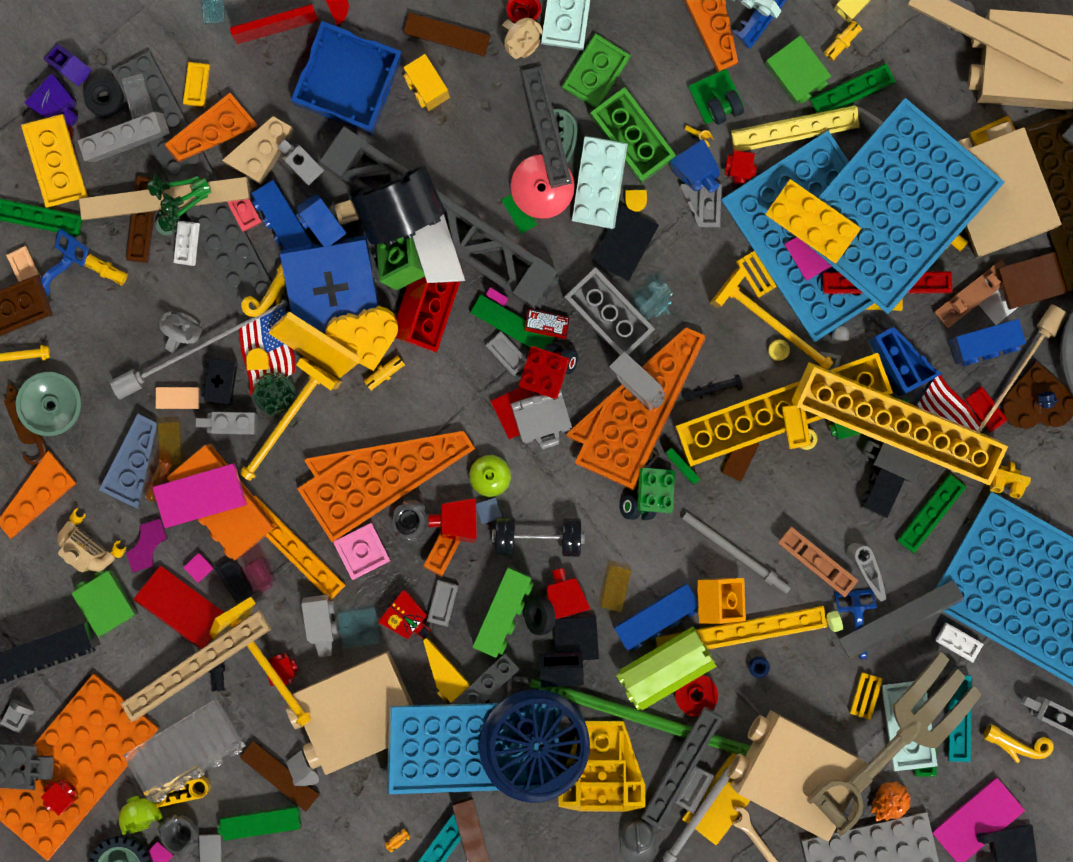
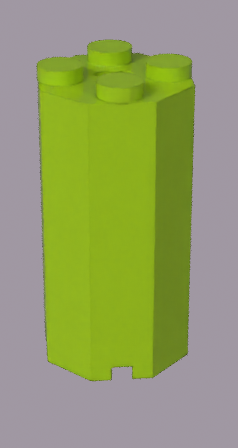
(666, 669)

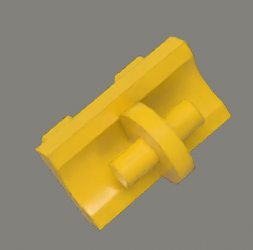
(1010, 477)

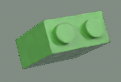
(798, 71)
(104, 602)

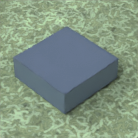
(488, 510)

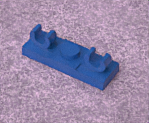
(755, 26)

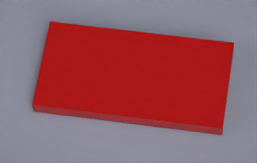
(274, 24)
(178, 607)

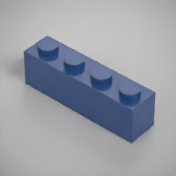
(280, 216)
(657, 617)

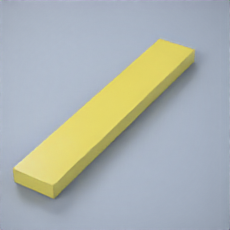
(795, 128)

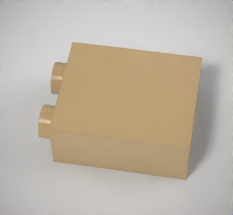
(1011, 83)
(1022, 203)
(350, 712)
(787, 767)

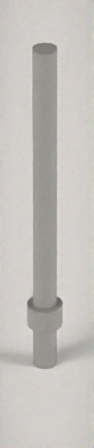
(770, 577)
(671, 856)

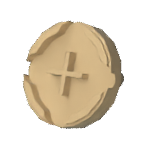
(521, 37)

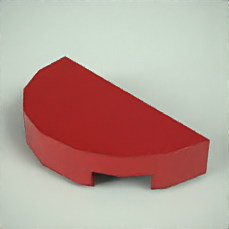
(339, 10)

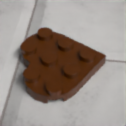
(1021, 405)

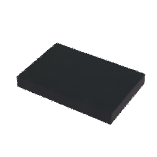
(625, 243)

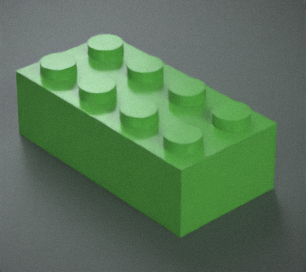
(625, 122)
(502, 612)

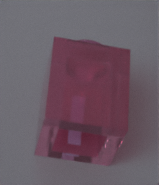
(259, 575)

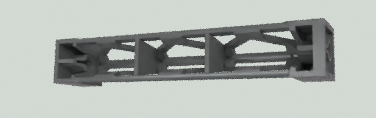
(341, 162)

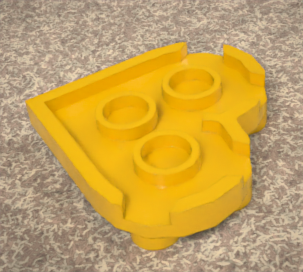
(365, 334)

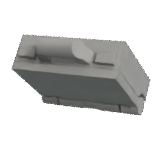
(541, 417)

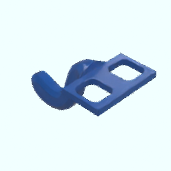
(68, 258)
(857, 609)

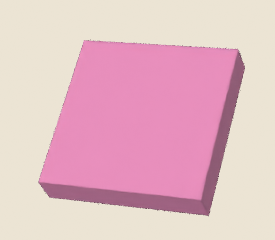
(361, 551)

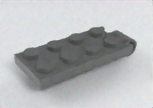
(12, 771)

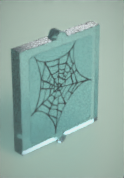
(359, 628)

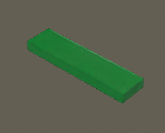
(853, 90)
(40, 217)
(508, 323)
(931, 513)

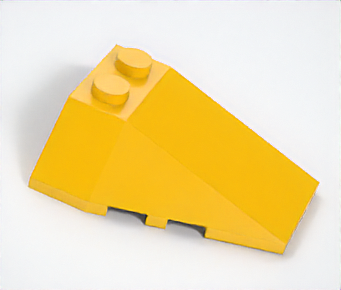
(611, 774)

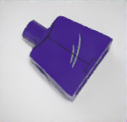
(52, 100)

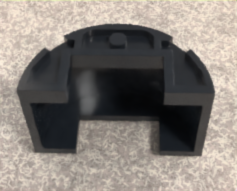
(397, 207)

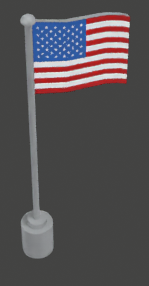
(252, 335)

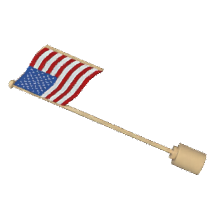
(946, 403)

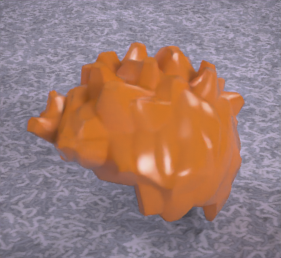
(891, 801)

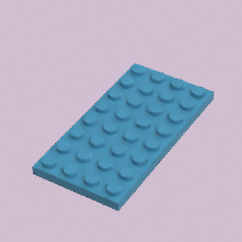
(440, 752)

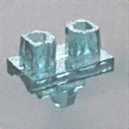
(213, 11)
(657, 303)

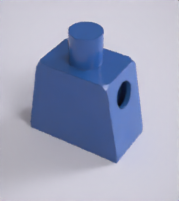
(697, 167)

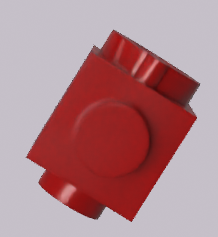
(740, 166)
(284, 667)
(59, 796)

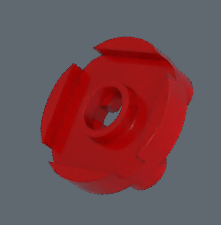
(688, 703)

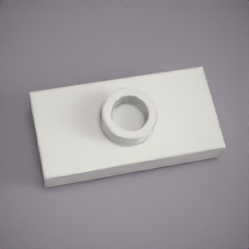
(186, 243)
(959, 642)

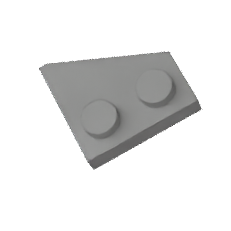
(704, 206)

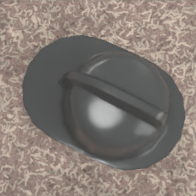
(637, 839)

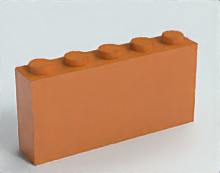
(236, 528)

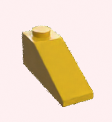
(446, 675)

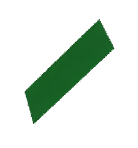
(522, 220)

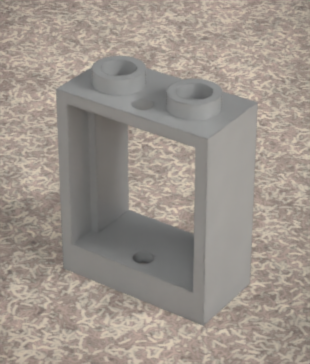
(637, 381)

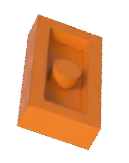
(441, 555)

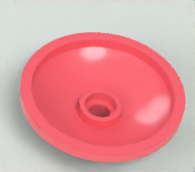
(529, 198)

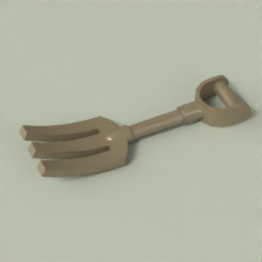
(912, 728)

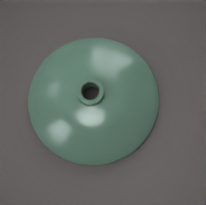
(34, 399)

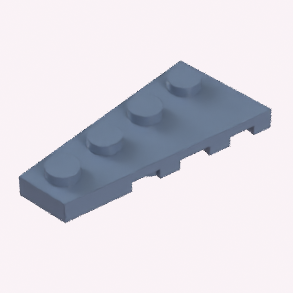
(130, 465)

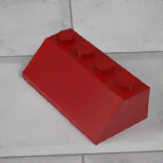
(425, 312)

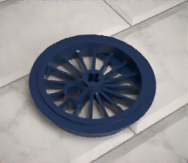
(558, 784)

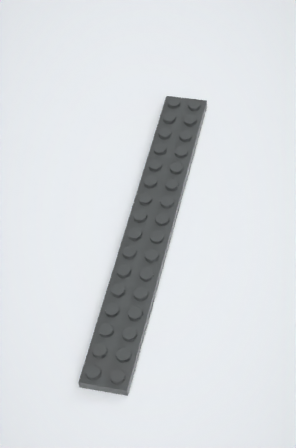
(218, 229)

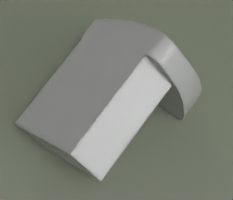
(16, 715)
(301, 771)

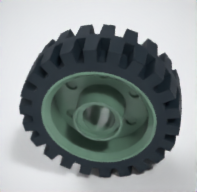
(121, 849)

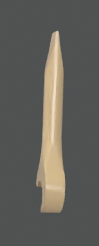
(745, 824)

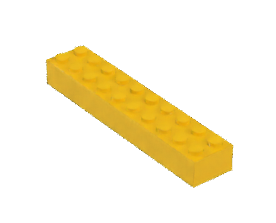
(762, 415)
(899, 423)

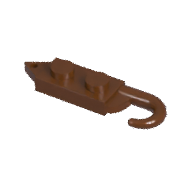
(23, 433)

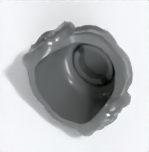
(409, 520)
(179, 834)

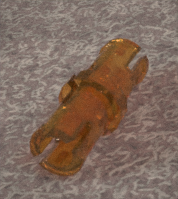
(158, 477)

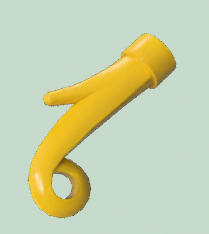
(274, 293)
(1012, 746)

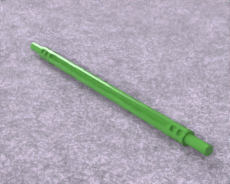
(639, 716)

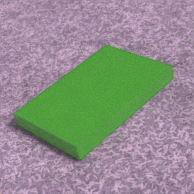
(596, 71)

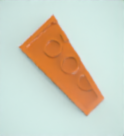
(714, 28)
(215, 126)
(38, 493)

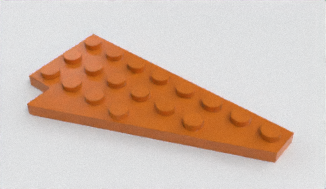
(624, 431)
(364, 481)

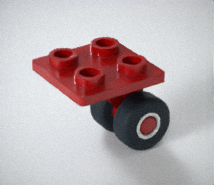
(547, 369)

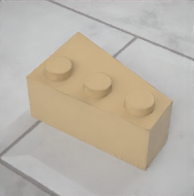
(259, 151)

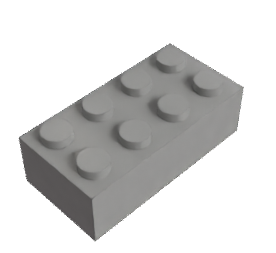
(609, 313)

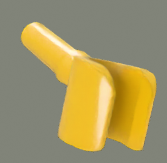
(701, 135)

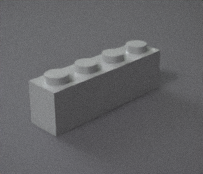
(123, 137)

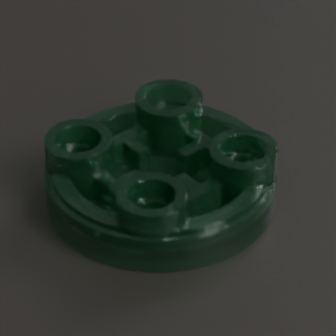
(274, 393)

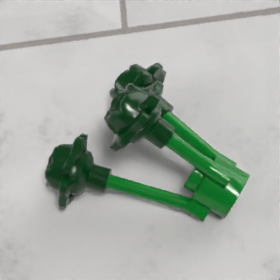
(169, 205)

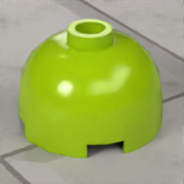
(493, 485)
(138, 815)

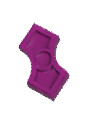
(142, 554)

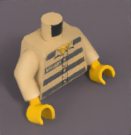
(82, 550)

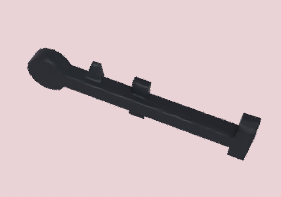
(688, 395)

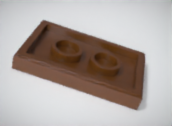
(1031, 280)
(23, 305)

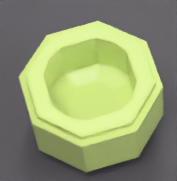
(834, 621)

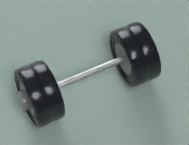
(505, 535)

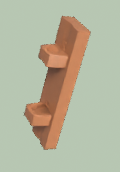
(969, 297)
(817, 562)

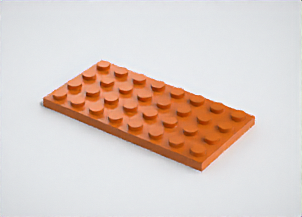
(88, 753)

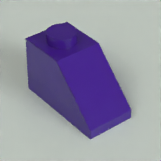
(67, 64)

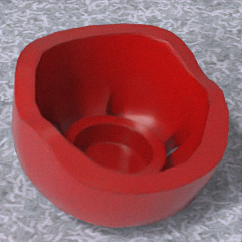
(520, 11)

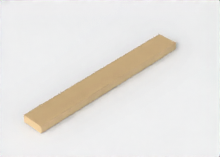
(995, 37)
(142, 201)
(196, 666)

